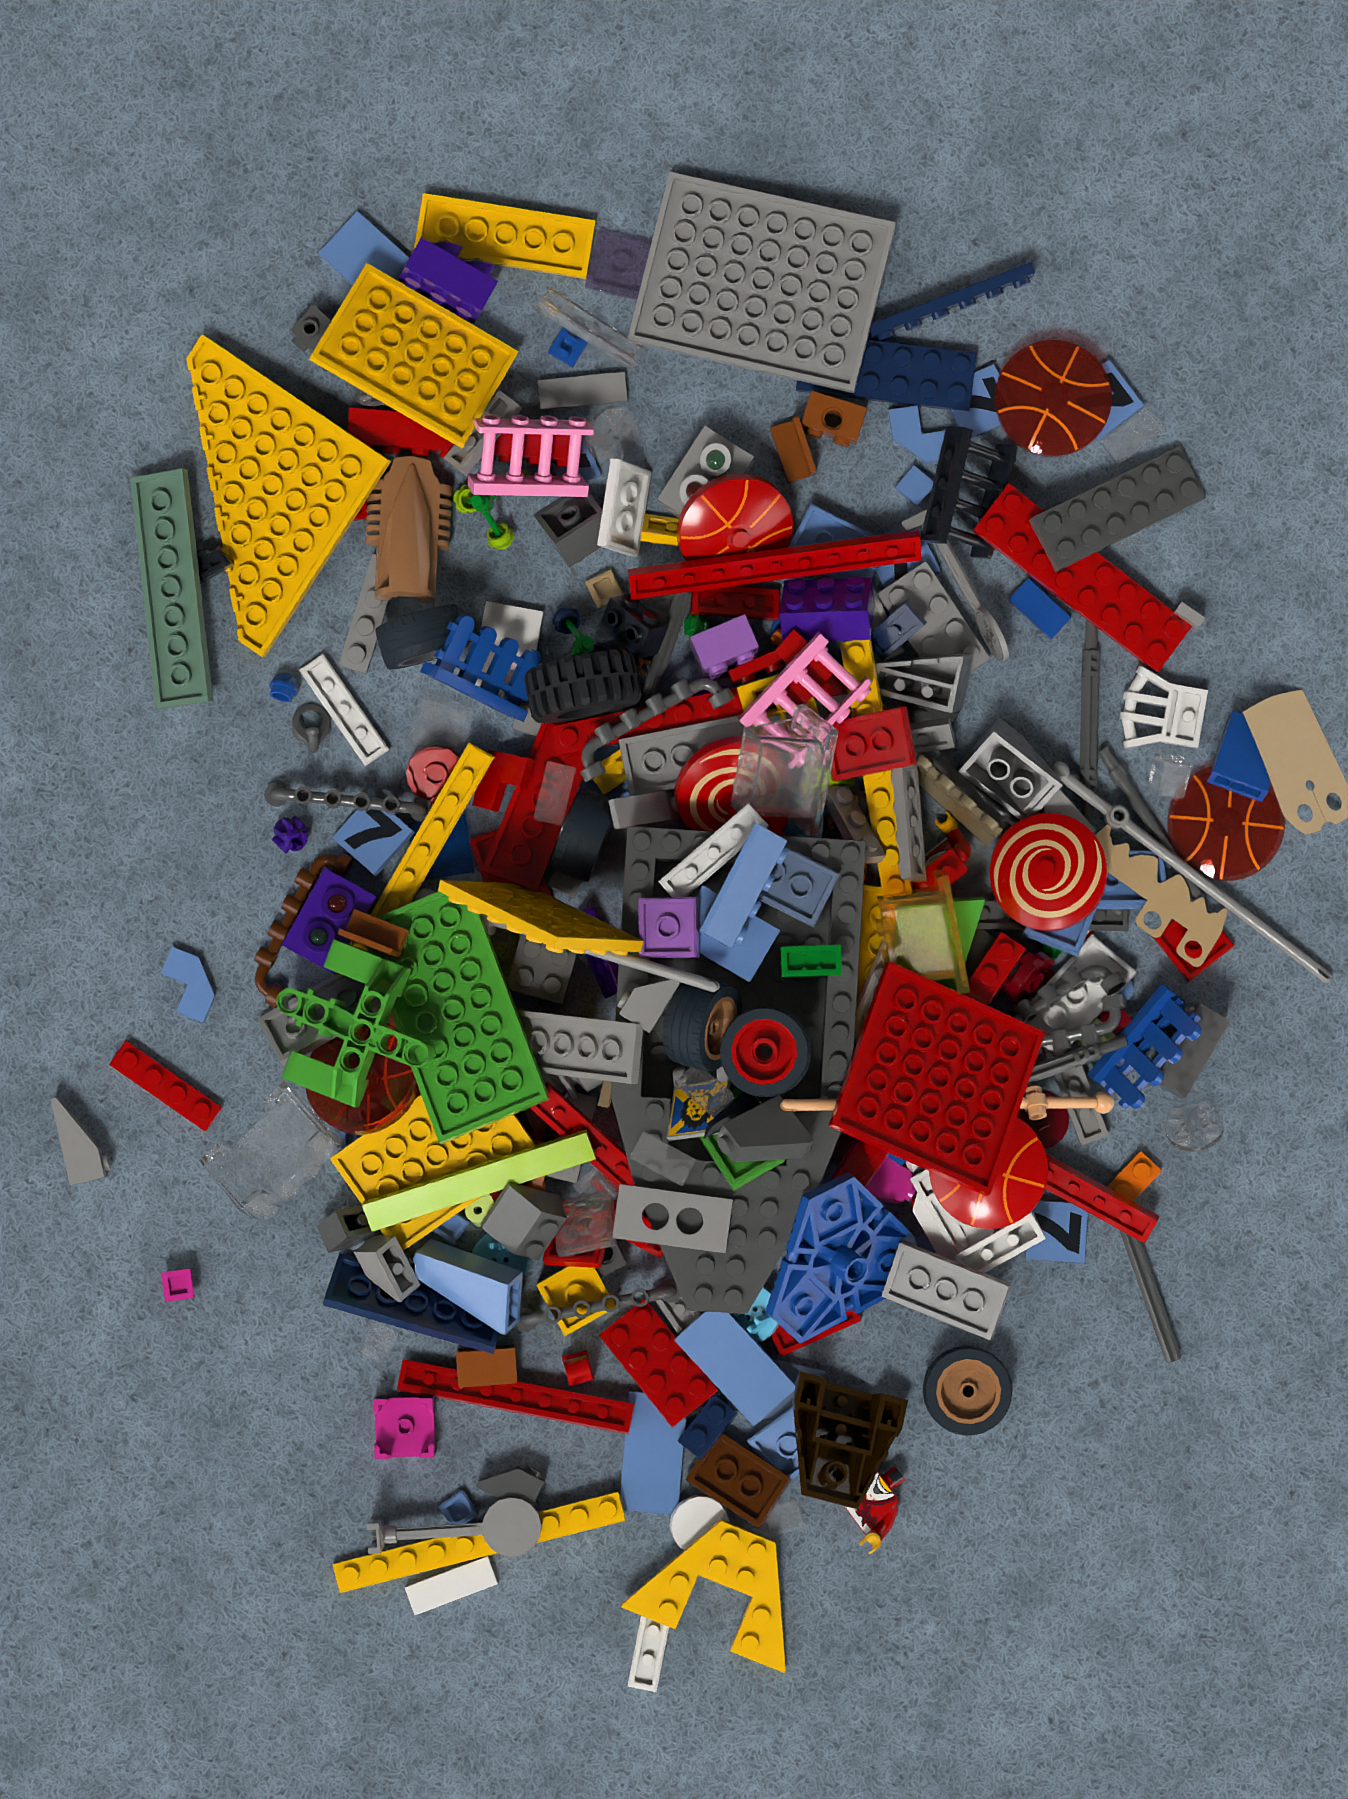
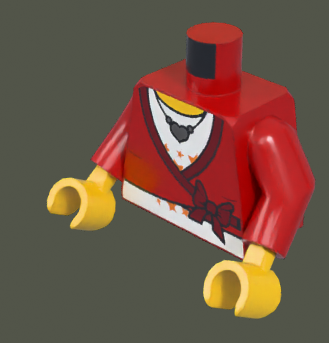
(949, 854)
(878, 1508)

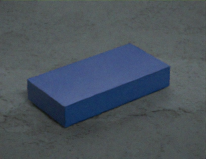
(1039, 608)

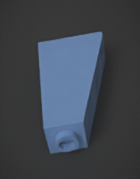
(472, 1282)

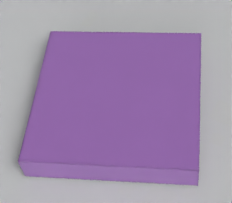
(669, 927)

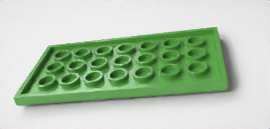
(467, 1014)

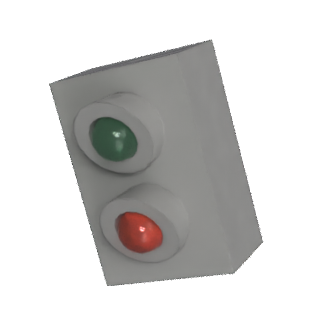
(706, 460)

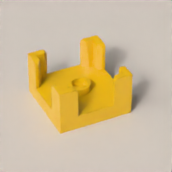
(571, 1286)

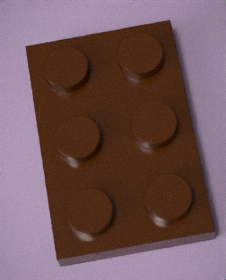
(739, 1480)

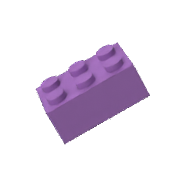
(724, 647)

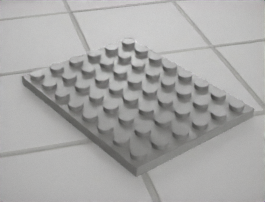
(761, 282)

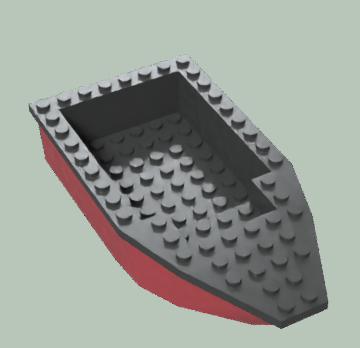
(823, 1004)

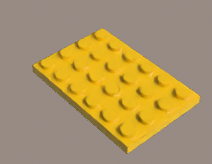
(413, 355)
(540, 917)
(412, 1154)

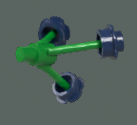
(567, 622)

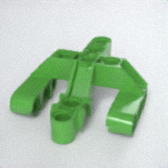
(382, 980)

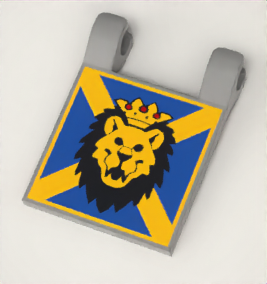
(686, 1116)

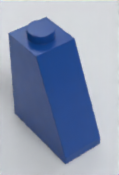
(1239, 762)

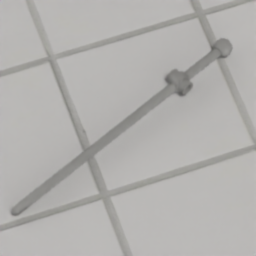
(1062, 771)
(628, 960)

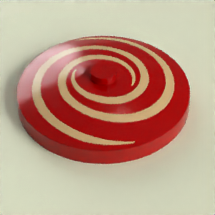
(706, 785)
(1048, 872)

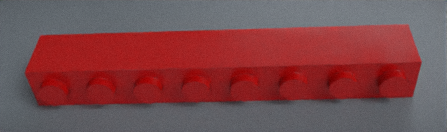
(397, 432)

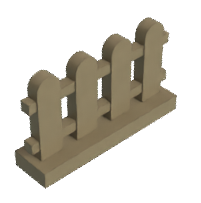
(955, 801)

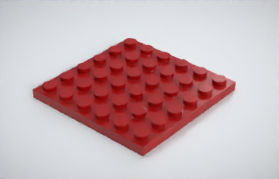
(937, 1079)

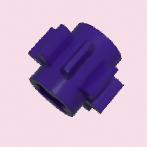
(290, 834)

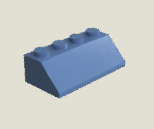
(743, 886)

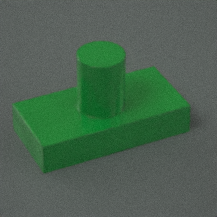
(811, 961)

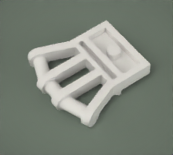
(1181, 718)

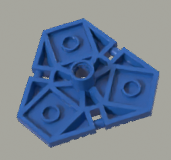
(843, 1252)

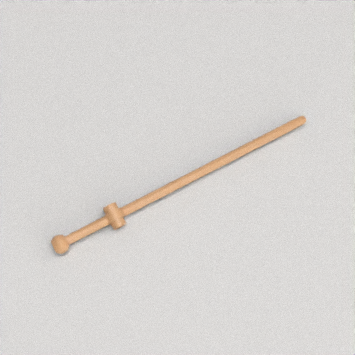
(1034, 1103)

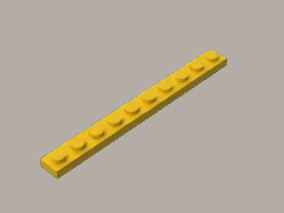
(879, 791)
(452, 1550)

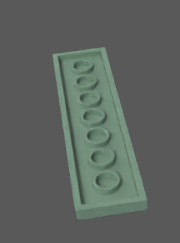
(171, 589)

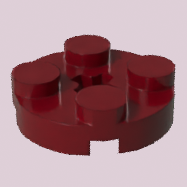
(1030, 977)

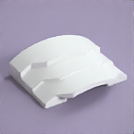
(966, 1244)

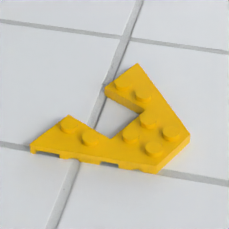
(737, 1561)

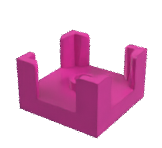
(404, 1427)

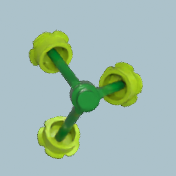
(499, 534)

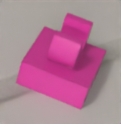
(178, 1285)

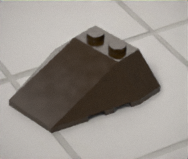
(842, 1438)

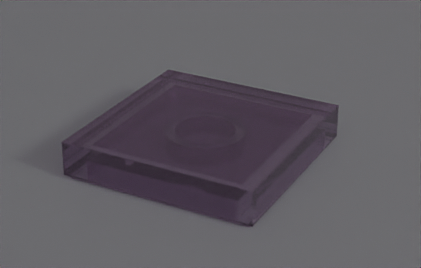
(617, 265)

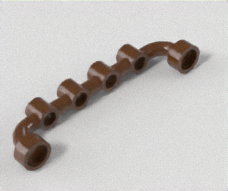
(292, 905)

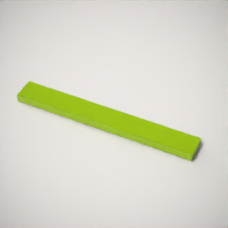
(478, 1180)

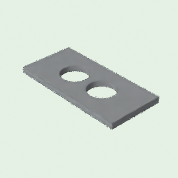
(714, 1210)

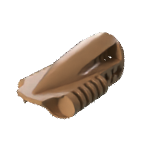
(408, 529)

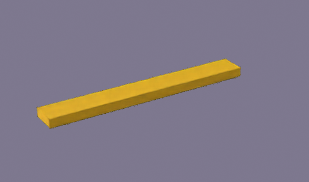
(434, 831)

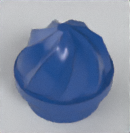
(283, 687)

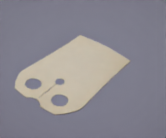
(1295, 753)

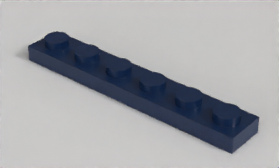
(963, 298)

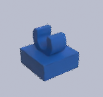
(567, 348)

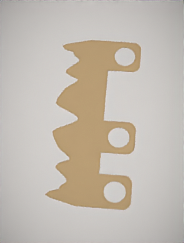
(1166, 898)

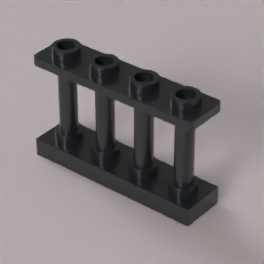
(947, 483)

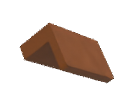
(793, 450)
(375, 933)
(484, 1368)

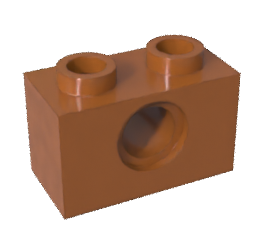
(822, 405)

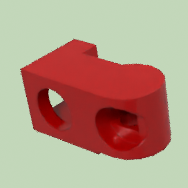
(578, 1367)

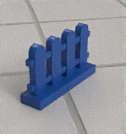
(472, 667)
(1141, 1034)

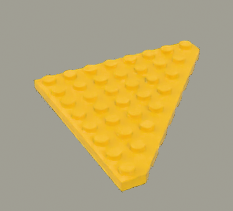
(279, 484)

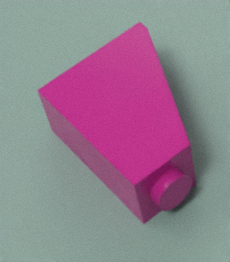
(889, 1184)

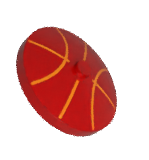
(734, 518)
(1015, 1190)

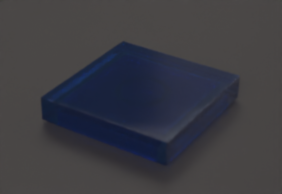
(456, 854)

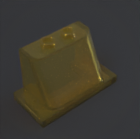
(924, 932)

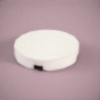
(694, 1518)

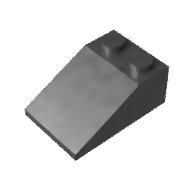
(1010, 771)

